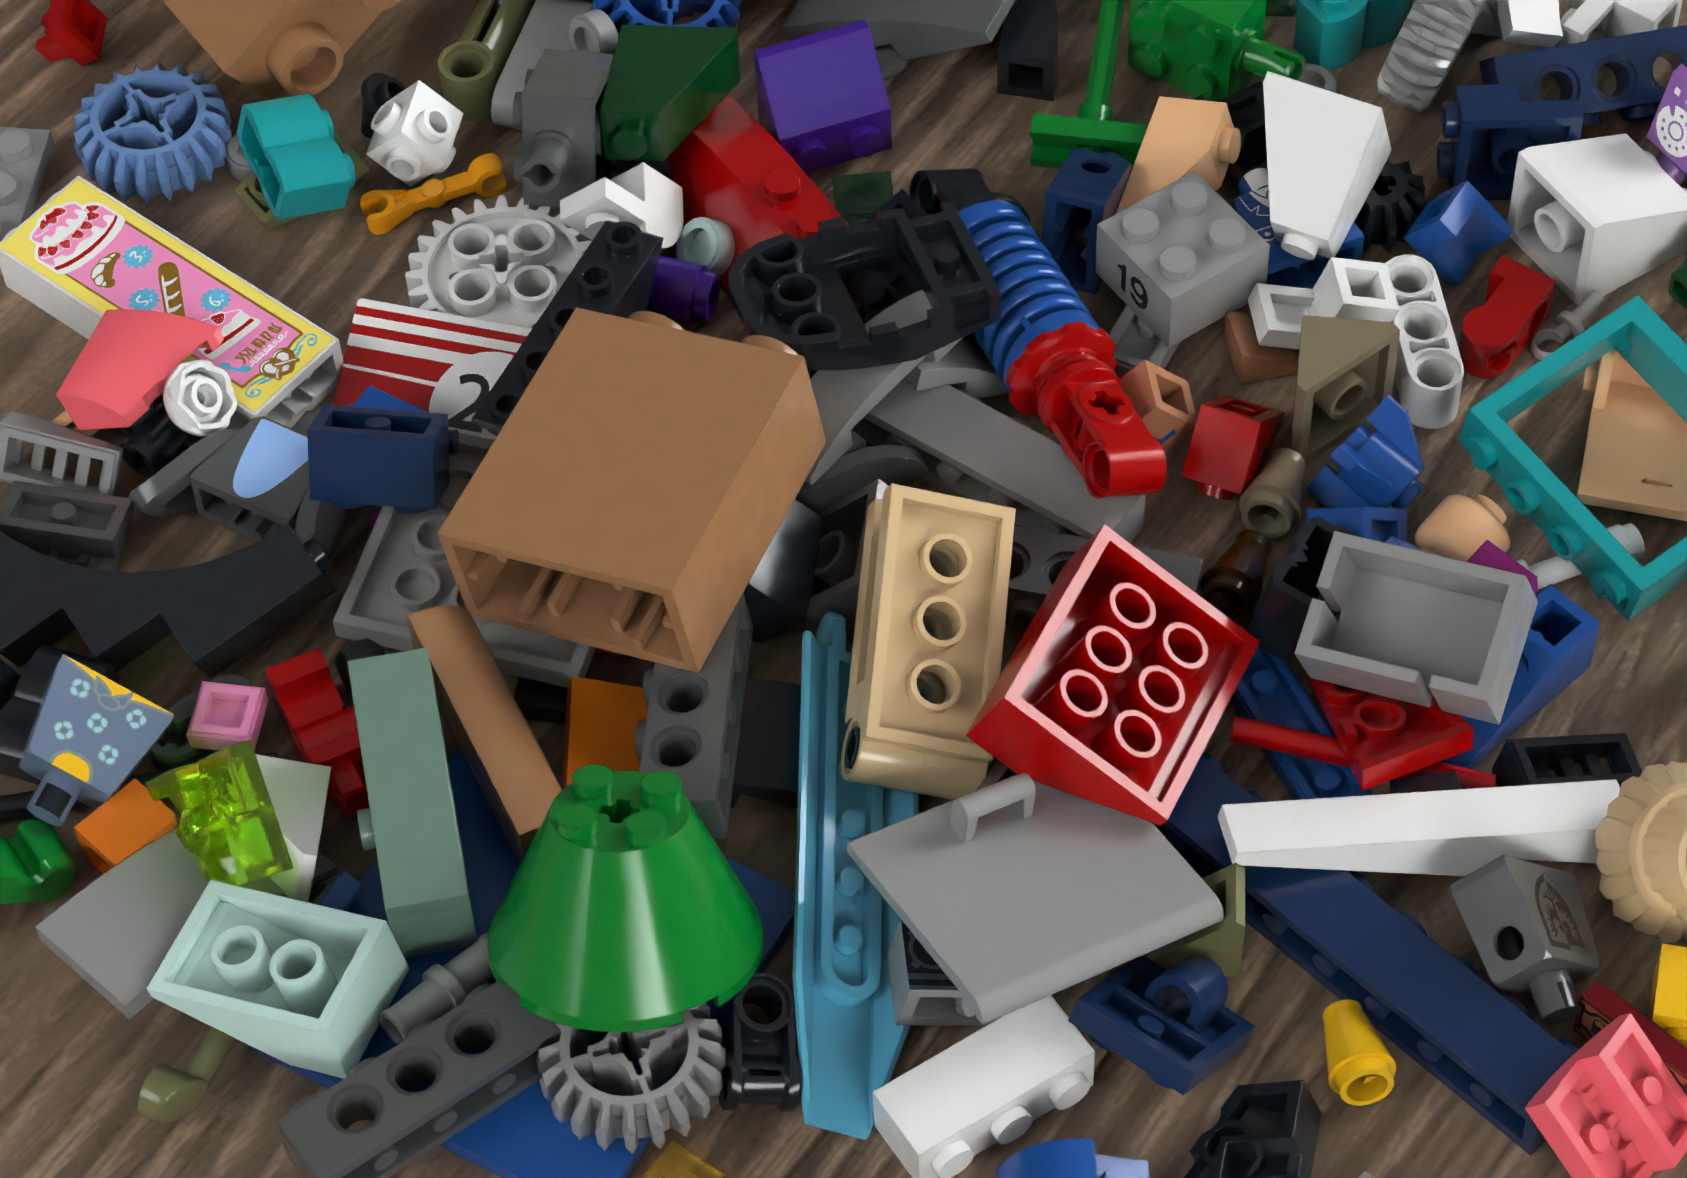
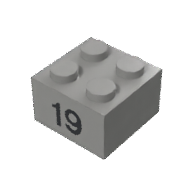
(1181, 258)

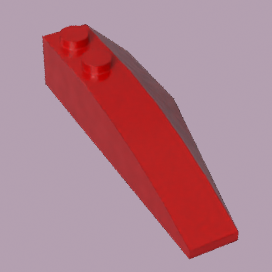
(746, 180)

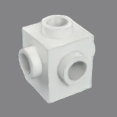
(415, 134)

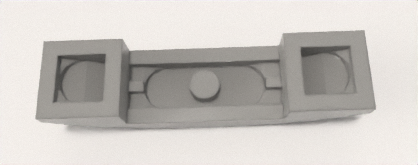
(849, 395)

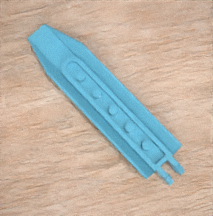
(839, 916)

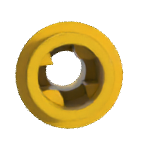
(1356, 1055)

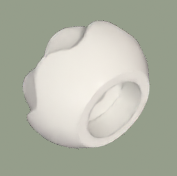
(214, 392)

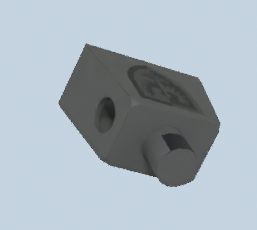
(1530, 932)

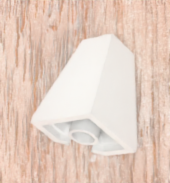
(1319, 163)

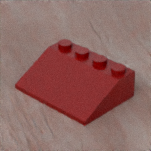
(1115, 683)

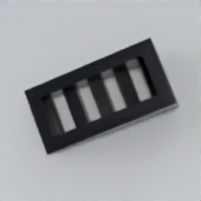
(1529, 759)

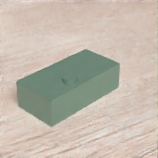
(411, 803)

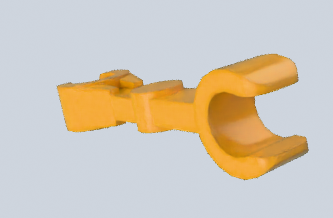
(482, 177)

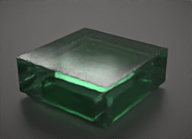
(861, 195)

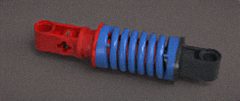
(1048, 342)

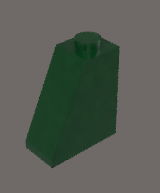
(664, 87)

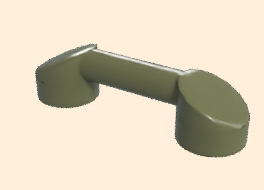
(172, 1093)

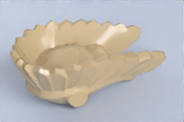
(1646, 852)

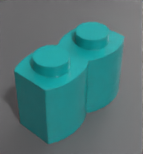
(1338, 30)
(295, 156)

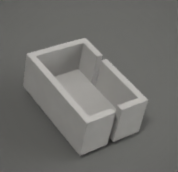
(1417, 627)

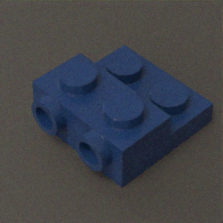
(1491, 127)

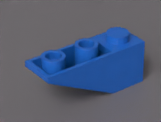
(1553, 657)

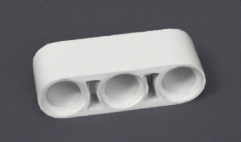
(1428, 356)

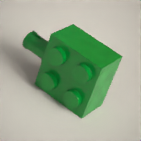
(1205, 45)

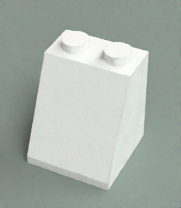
(1596, 213)

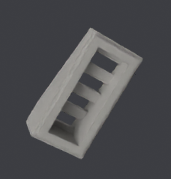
(20, 427)

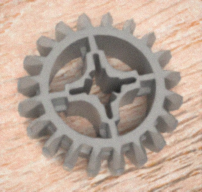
(1426, 50)
(607, 1096)

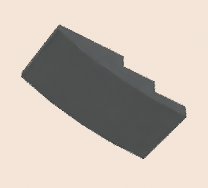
(910, 26)

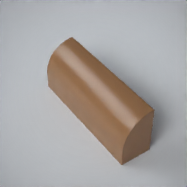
(487, 723)

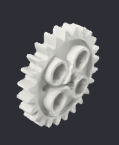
(494, 263)

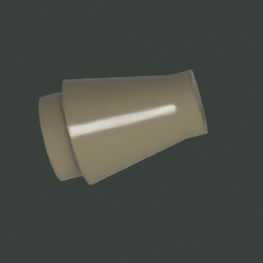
(1275, 495)

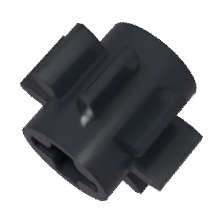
(153, 442)

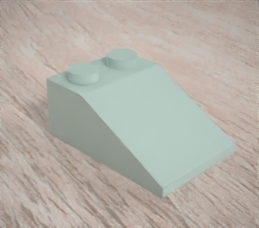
(283, 975)

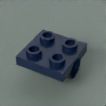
(1158, 1029)

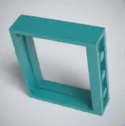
(1537, 492)

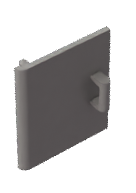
(1032, 890)

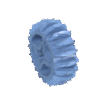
(152, 132)

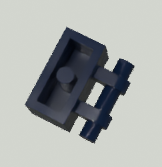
(380, 458)

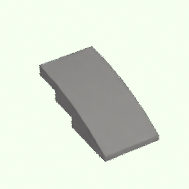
(131, 916)

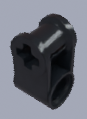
(760, 1057)

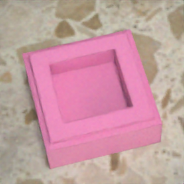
(226, 715)

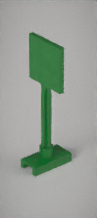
(1093, 127)

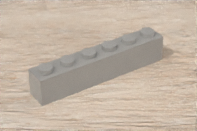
(996, 461)

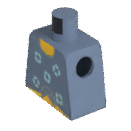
(86, 740)

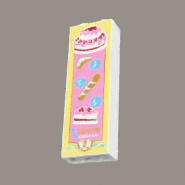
(99, 255)

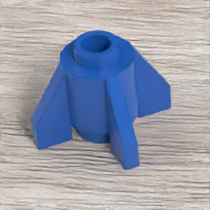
(1376, 466)

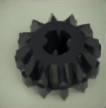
(1391, 206)

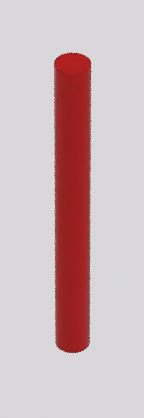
(1328, 749)

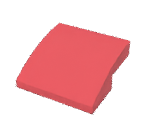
(1613, 1107)

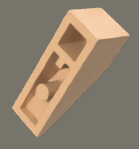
(1181, 140)

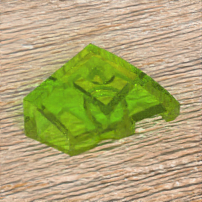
(226, 816)

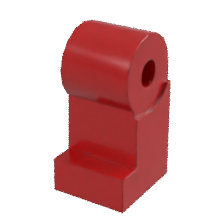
(1512, 314)

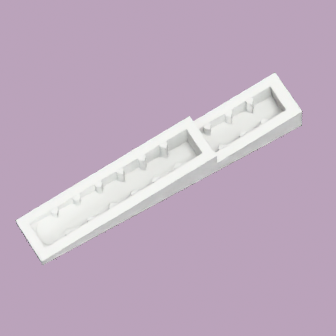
(1421, 830)

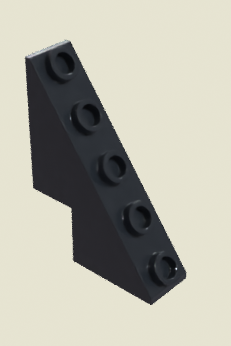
(609, 279)

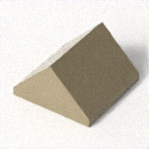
(1340, 379)

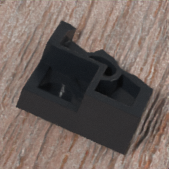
(1261, 1134)

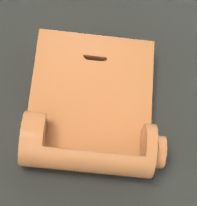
(1632, 444)

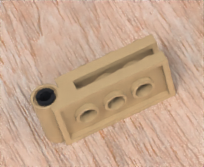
(892, 730)

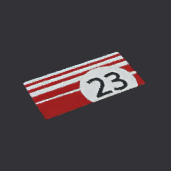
(427, 359)

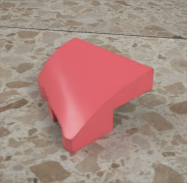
(129, 365)

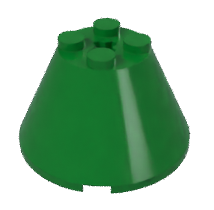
(623, 909)

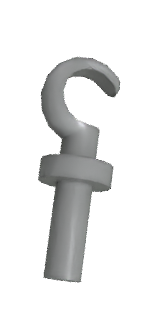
(1568, 324)

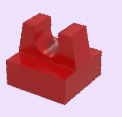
(72, 31)

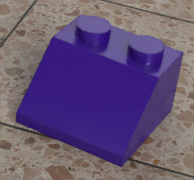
(824, 96)

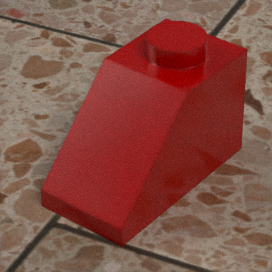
(1230, 445)

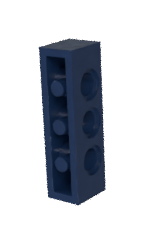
(1576, 68)

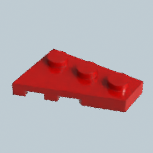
(1387, 735)

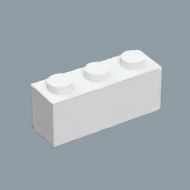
(984, 1090)

